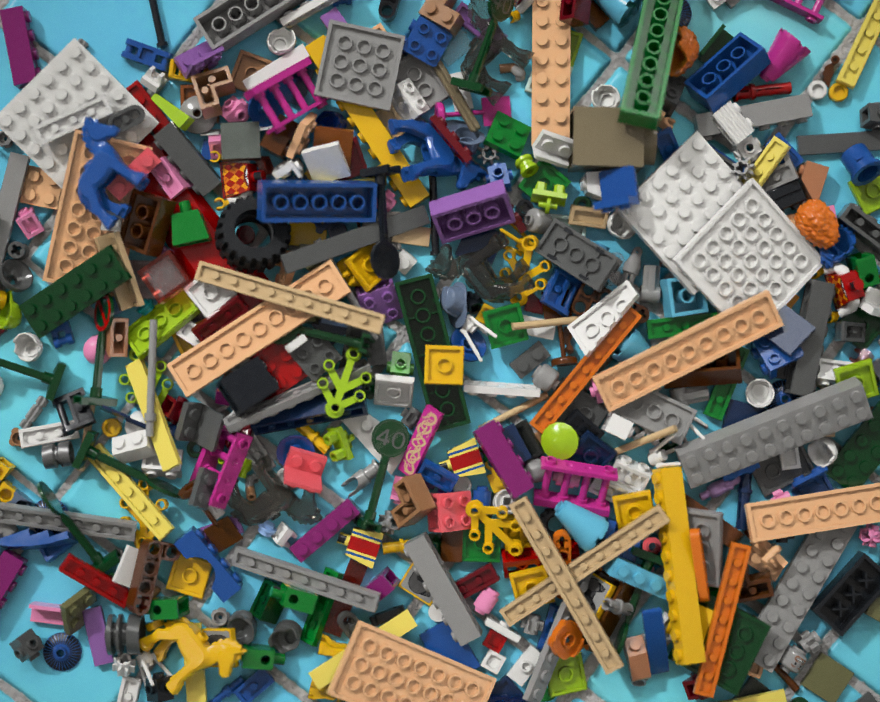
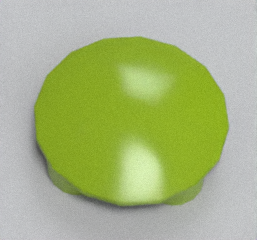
(560, 440)

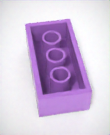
(472, 211)

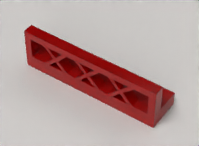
(530, 557)

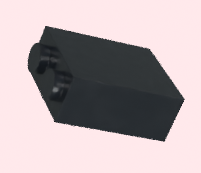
(248, 386)

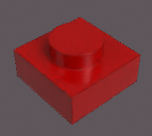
(494, 641)

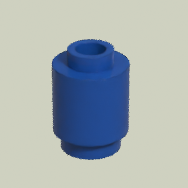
(483, 495)

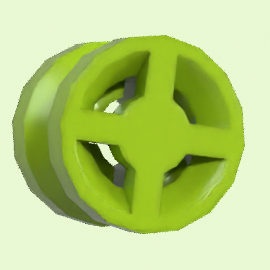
(526, 165)

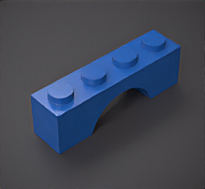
(194, 544)

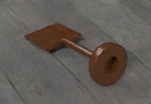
(563, 360)
(221, 532)

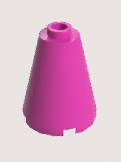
(783, 54)

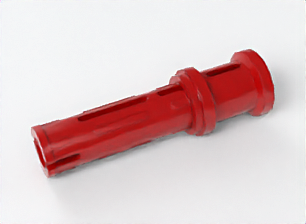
(751, 91)

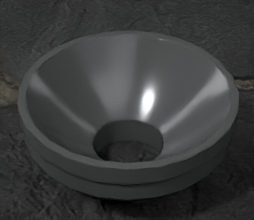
(19, 272)

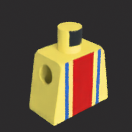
(464, 459)
(362, 545)

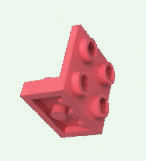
(304, 469)
(450, 512)

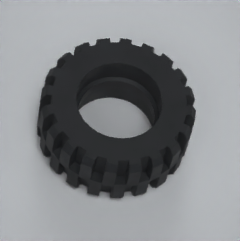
(242, 255)

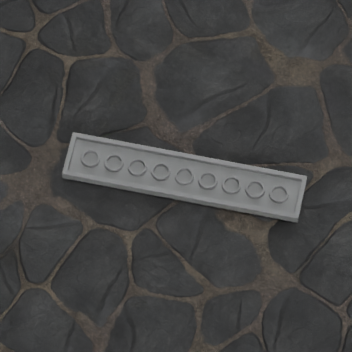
(798, 590)

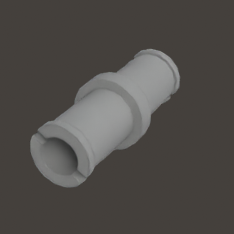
(617, 606)

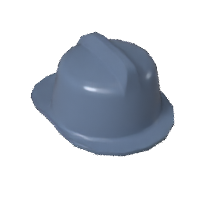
(466, 137)
(454, 303)

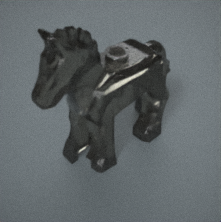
(480, 20)
(479, 272)
(273, 500)

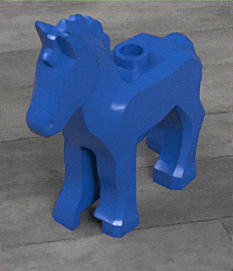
(436, 154)
(102, 171)

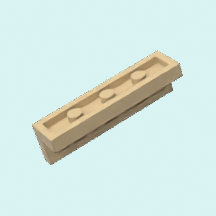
(128, 294)

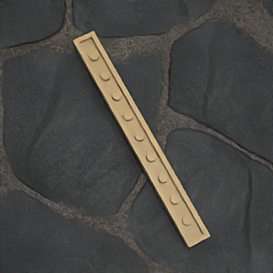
(290, 297)
(587, 563)
(566, 585)

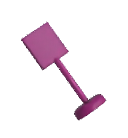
(488, 110)

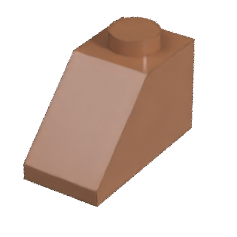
(812, 179)
(117, 338)
(637, 658)

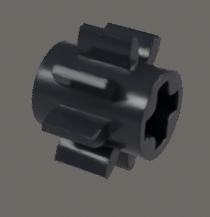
(473, 302)

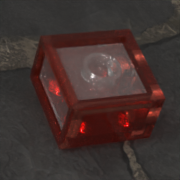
(165, 276)

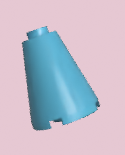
(620, 9)
(630, 346)
(581, 524)

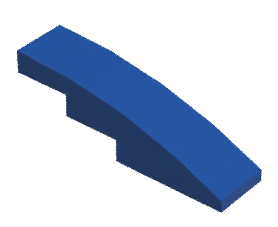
(32, 540)
(655, 640)

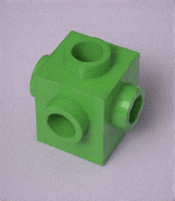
(400, 364)

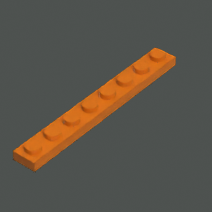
(583, 373)
(722, 619)

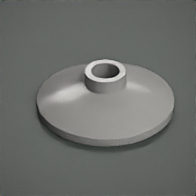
(200, 125)

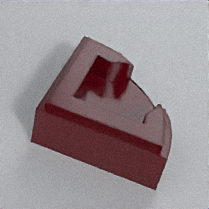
(533, 305)

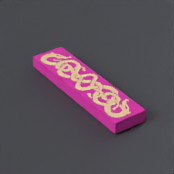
(420, 440)

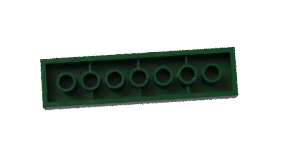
(427, 327)

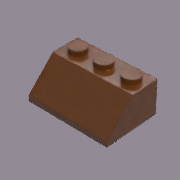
(147, 223)

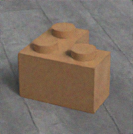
(442, 14)
(210, 87)
(415, 500)

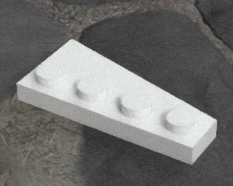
(600, 319)
(362, 428)

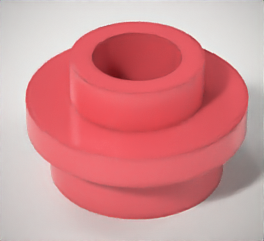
(645, 545)

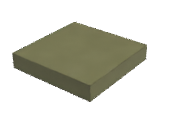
(827, 678)

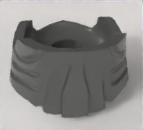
(244, 625)
(285, 636)

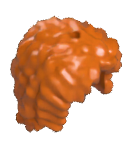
(685, 51)
(817, 223)

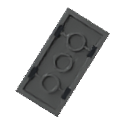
(578, 255)

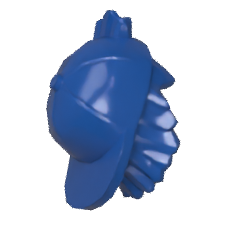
(840, 250)

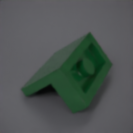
(716, 43)
(266, 607)

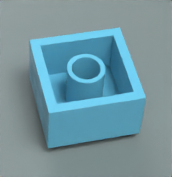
(679, 301)

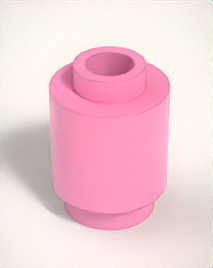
(558, 478)
(486, 601)

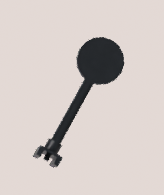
(384, 255)

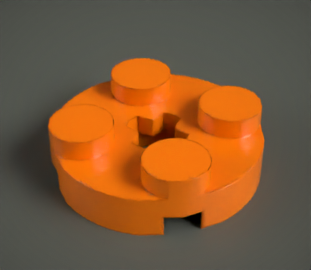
(558, 638)

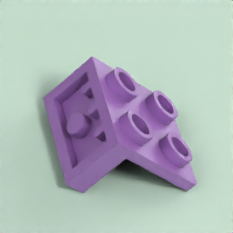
(198, 59)
(381, 300)

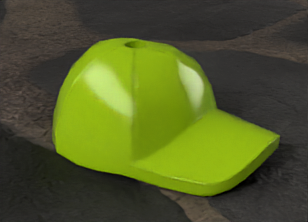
(11, 314)

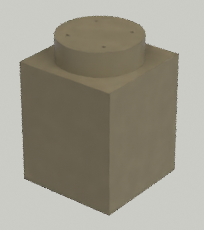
(606, 144)

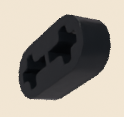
(386, 615)

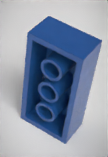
(727, 72)

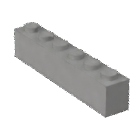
(762, 115)
(442, 588)

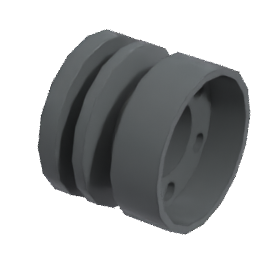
(122, 634)

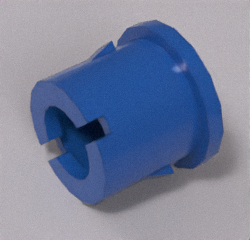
(861, 164)

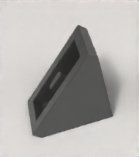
(849, 331)

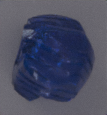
(331, 119)

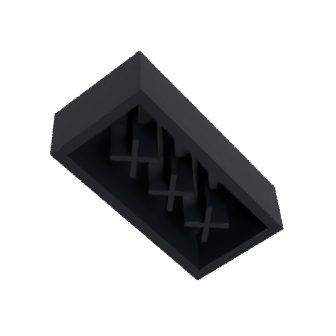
(848, 593)

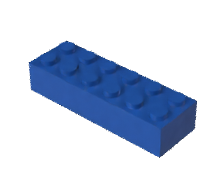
(316, 201)

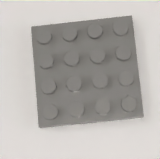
(359, 65)

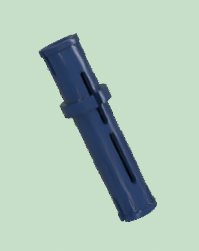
(743, 498)

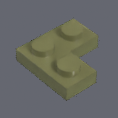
(72, 609)

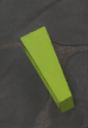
(179, 117)

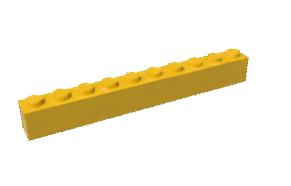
(376, 136)
(679, 567)

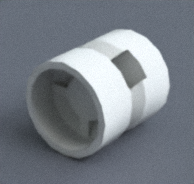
(503, 498)

